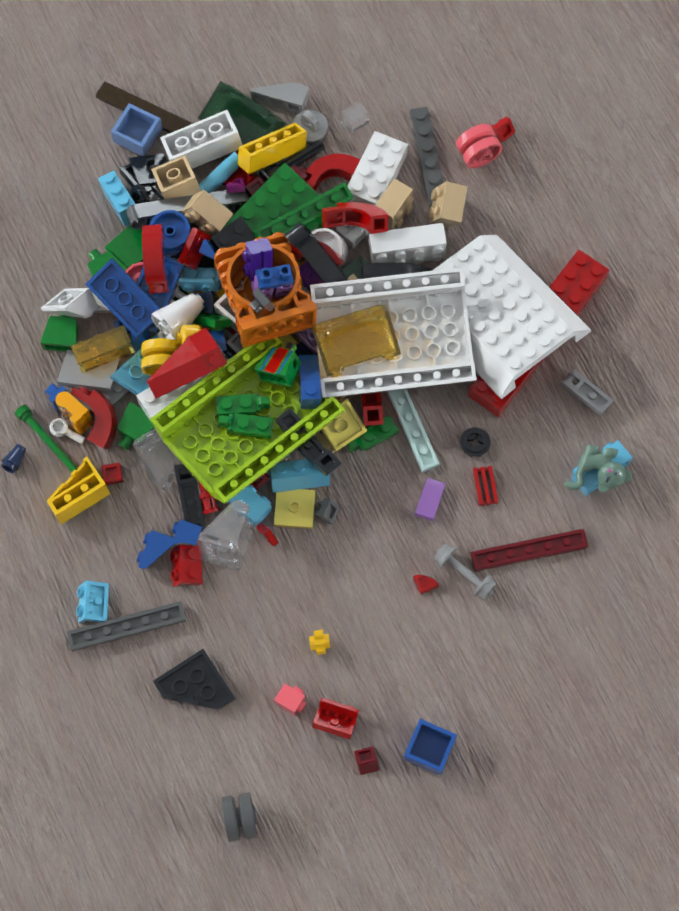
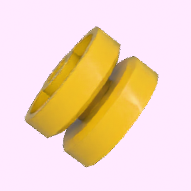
(156, 353)

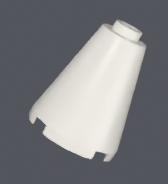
(179, 313)

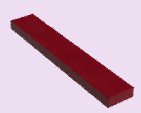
(529, 550)

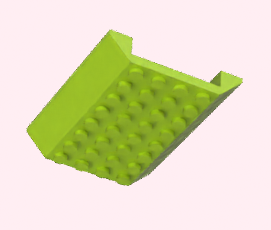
(229, 461)

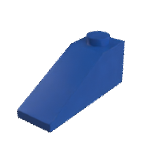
(309, 382)

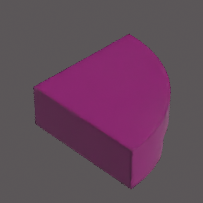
(237, 186)

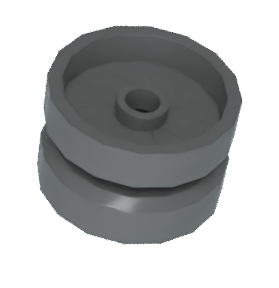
(243, 817)

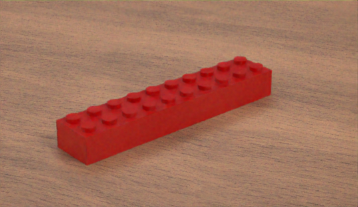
(575, 287)

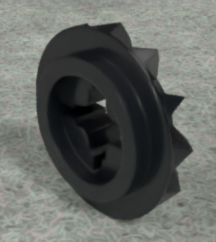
(139, 191)
(469, 435)

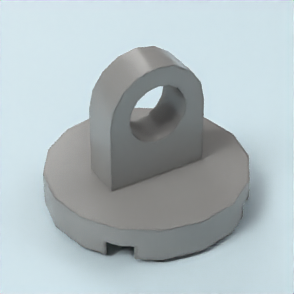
(314, 123)

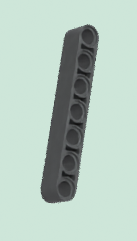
(143, 213)

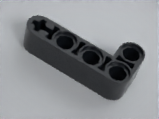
(315, 254)

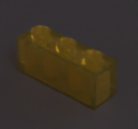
(102, 349)

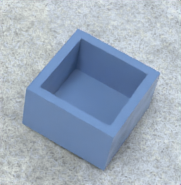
(136, 130)

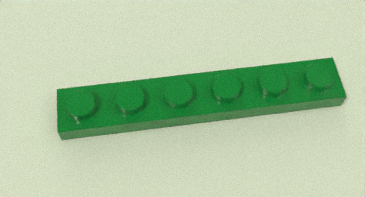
(307, 212)

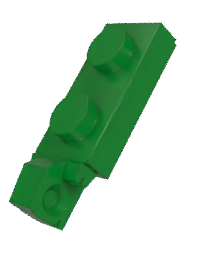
(213, 320)
(241, 404)
(247, 425)
(374, 435)

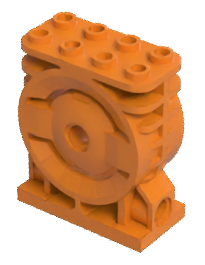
(290, 313)

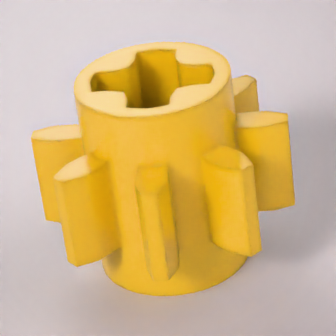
(319, 642)

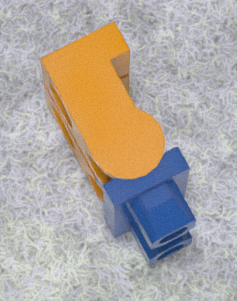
(69, 408)

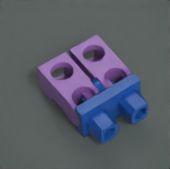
(273, 281)

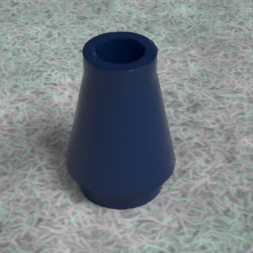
(13, 459)

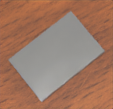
(94, 379)

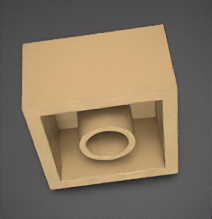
(176, 178)
(396, 202)
(447, 204)
(206, 212)

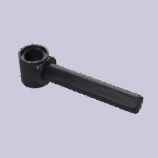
(296, 159)

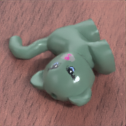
(609, 474)

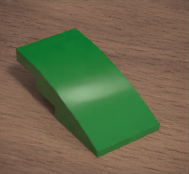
(127, 246)

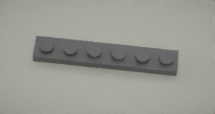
(426, 150)
(126, 626)

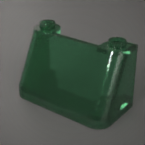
(247, 115)

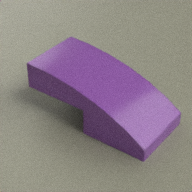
(430, 499)

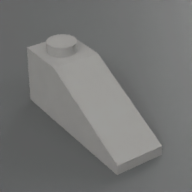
(284, 96)

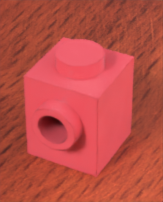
(291, 699)

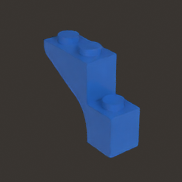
(159, 543)

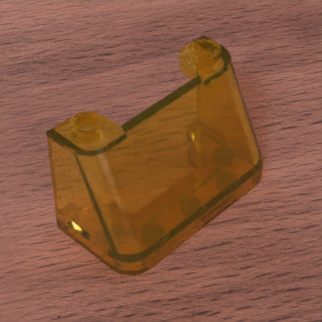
(356, 339)

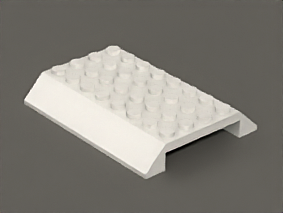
(510, 313)
(428, 323)

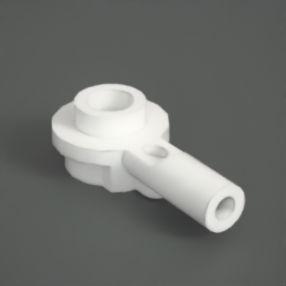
(60, 427)

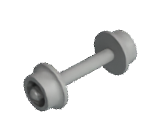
(445, 555)

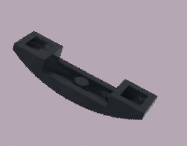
(387, 269)
(312, 450)
(189, 496)

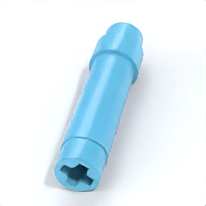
(220, 173)

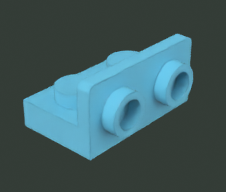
(200, 280)
(92, 601)

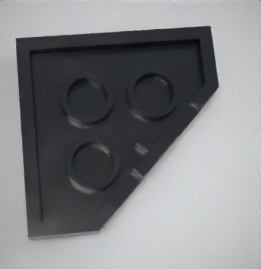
(195, 683)

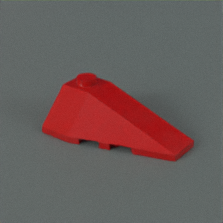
(192, 360)

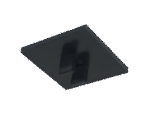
(142, 167)

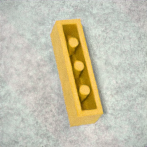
(272, 148)

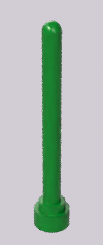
(24, 413)

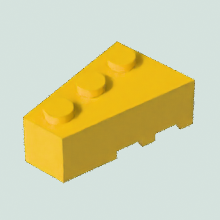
(78, 492)

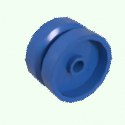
(175, 231)

